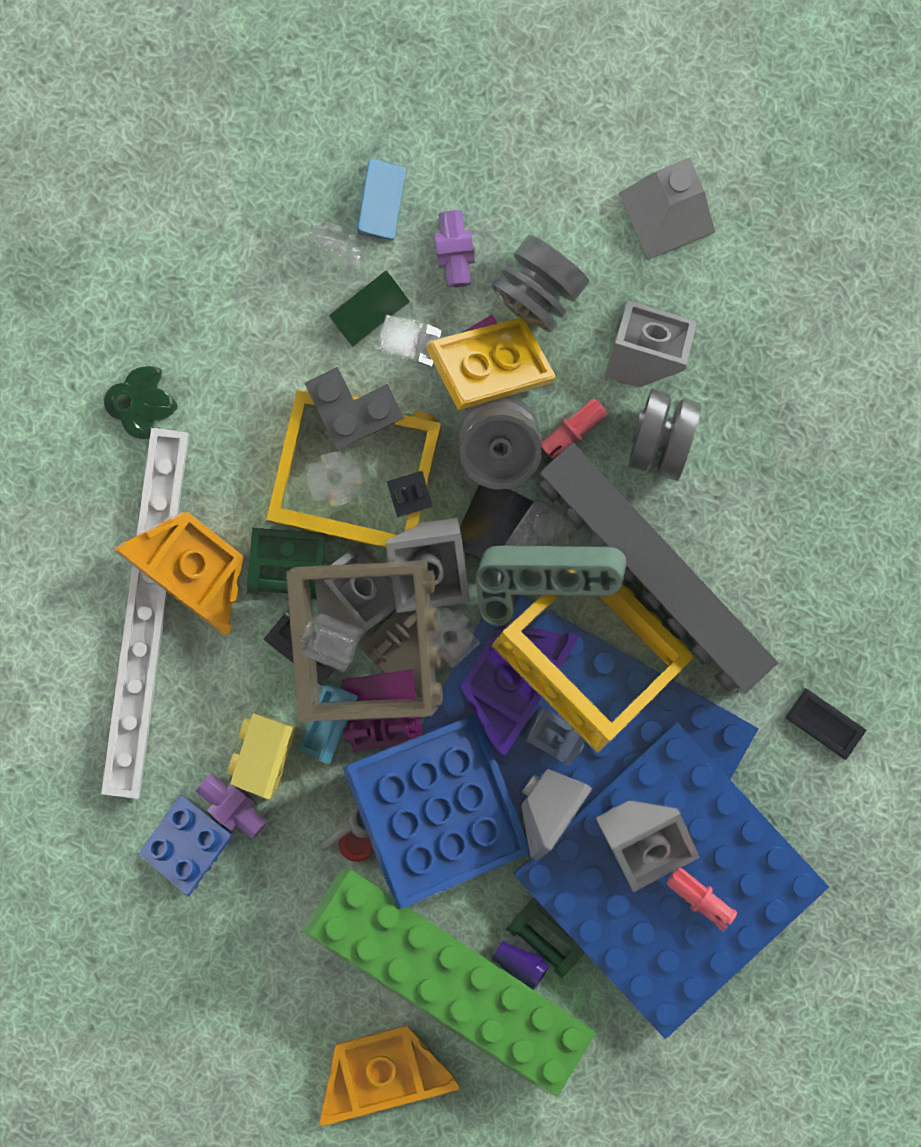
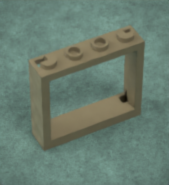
(306, 670)

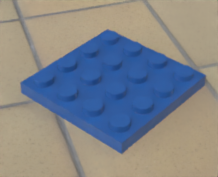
(436, 811)

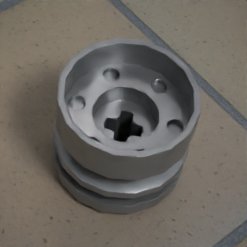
(541, 281)

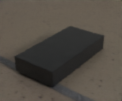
(825, 723)

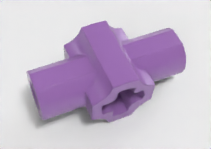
(454, 248)
(231, 806)

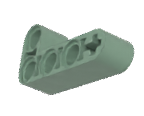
(605, 577)

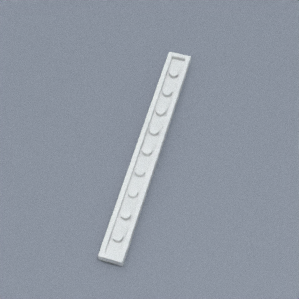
(143, 624)

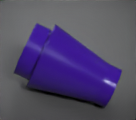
(521, 964)

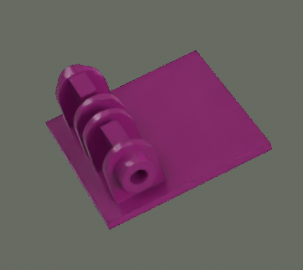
(381, 732)

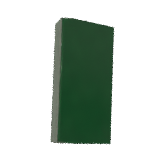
(369, 308)

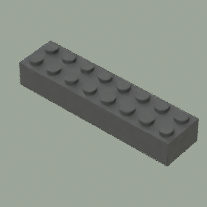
(657, 570)

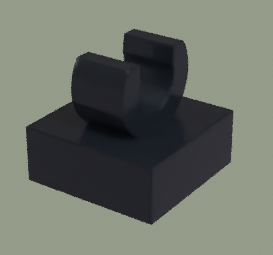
(409, 494)

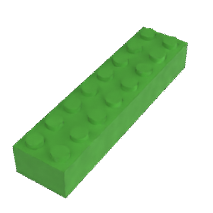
(449, 982)

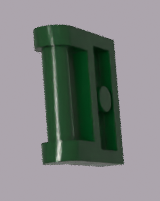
(282, 550)
(519, 927)

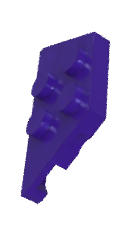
(500, 694)

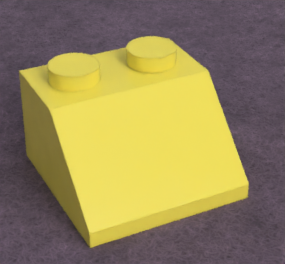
(262, 754)

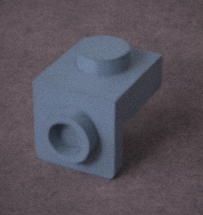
(553, 736)

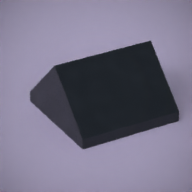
(491, 519)

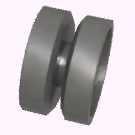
(662, 434)
(500, 443)

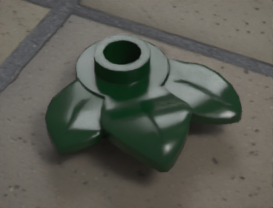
(145, 401)

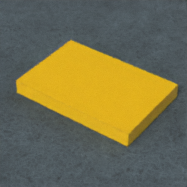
(490, 363)

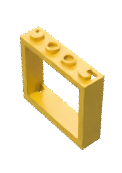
(419, 421)
(563, 694)

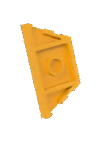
(190, 566)
(382, 1074)

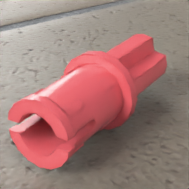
(573, 428)
(701, 898)

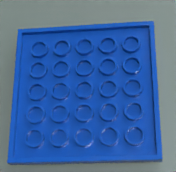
(650, 938)

